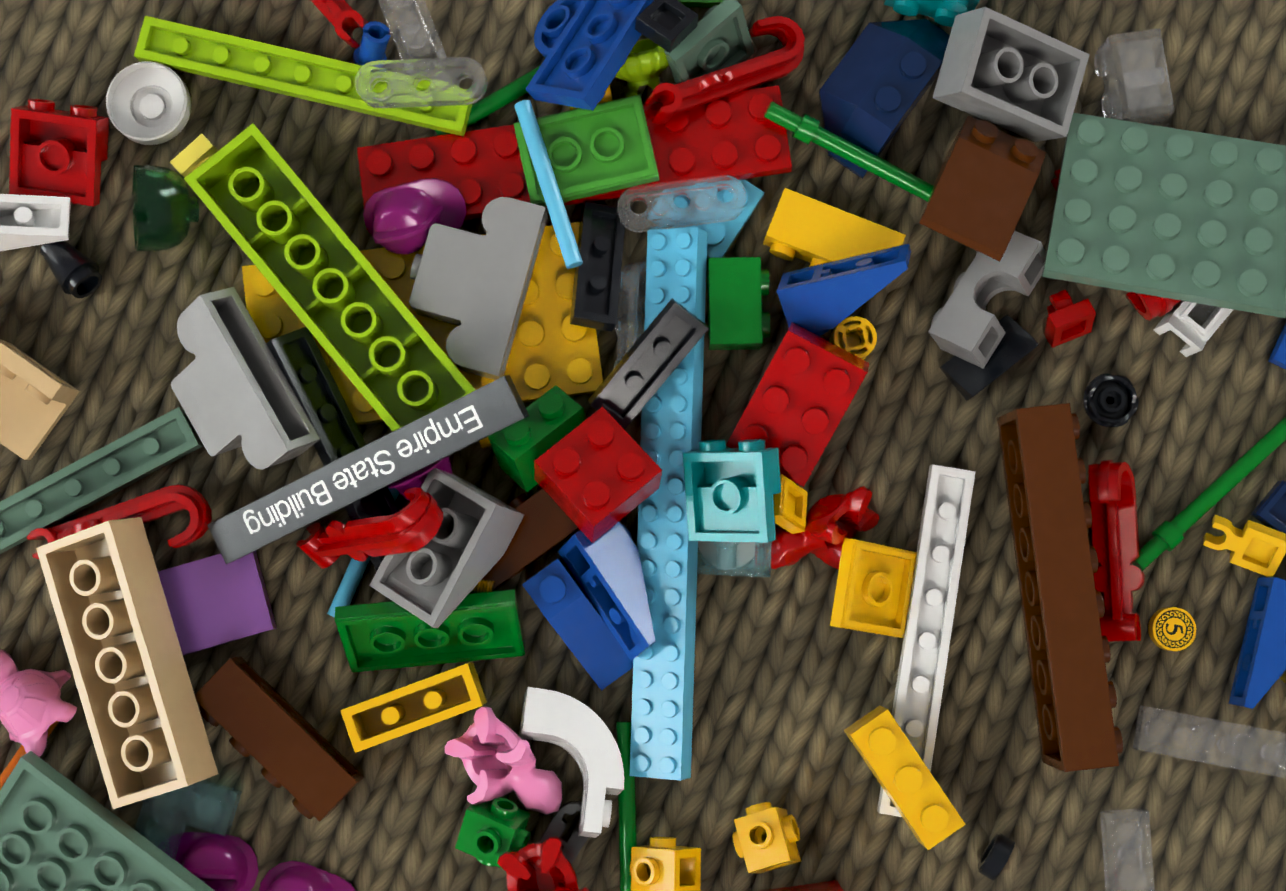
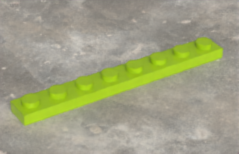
(280, 72)

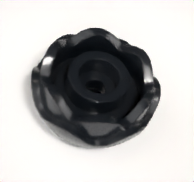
(1123, 395)

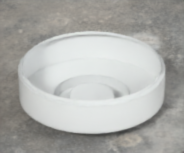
(148, 103)

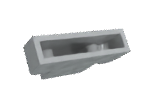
(480, 282)
(236, 386)

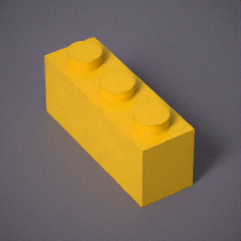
(823, 232)
(413, 706)
(904, 777)

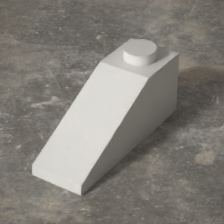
(33, 220)

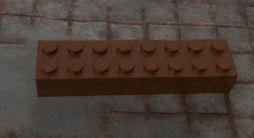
(1059, 588)

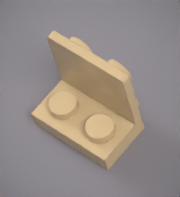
(29, 401)

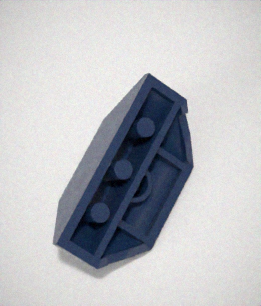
(881, 83)

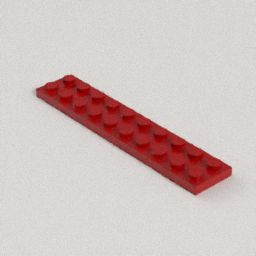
(486, 164)

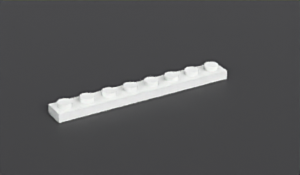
(931, 611)

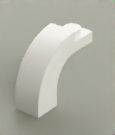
(583, 734)

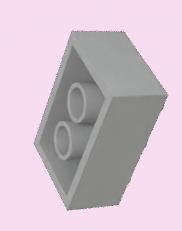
(1010, 75)

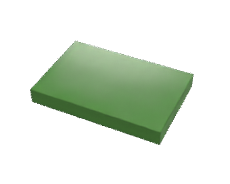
(593, 150)

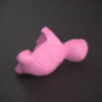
(31, 703)
(504, 763)

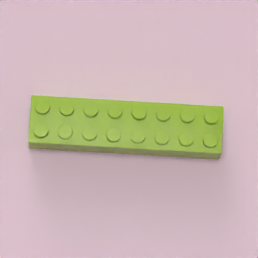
(326, 280)

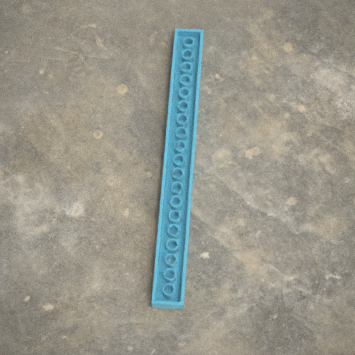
(668, 559)

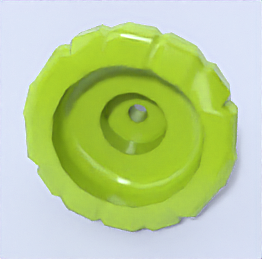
(643, 66)

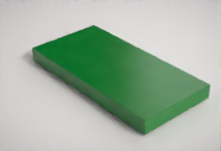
(391, 637)

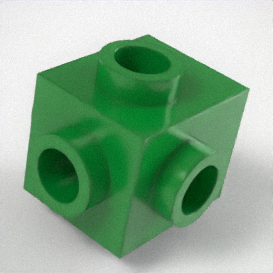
(493, 830)

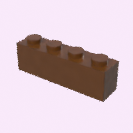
(538, 533)
(277, 738)

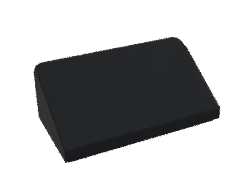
(972, 379)

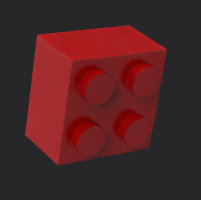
(597, 474)

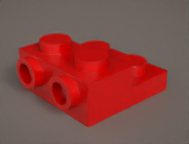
(57, 151)

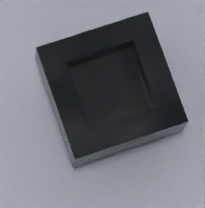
(666, 23)

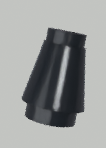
(72, 269)

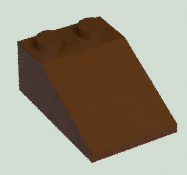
(983, 187)

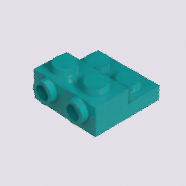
(731, 491)

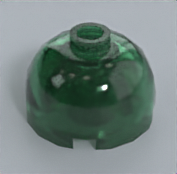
(161, 208)

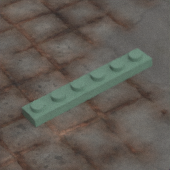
(96, 476)

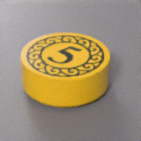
(1172, 629)

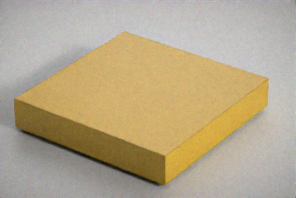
(873, 588)

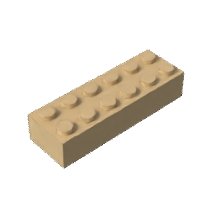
(126, 661)

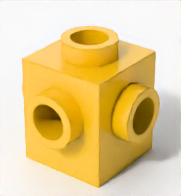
(768, 852)
(665, 866)

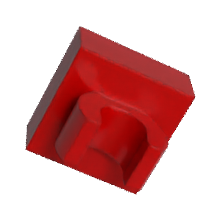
(1067, 320)

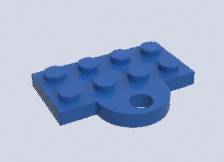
(583, 49)

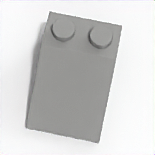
(463, 551)

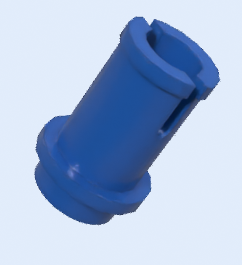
(373, 43)

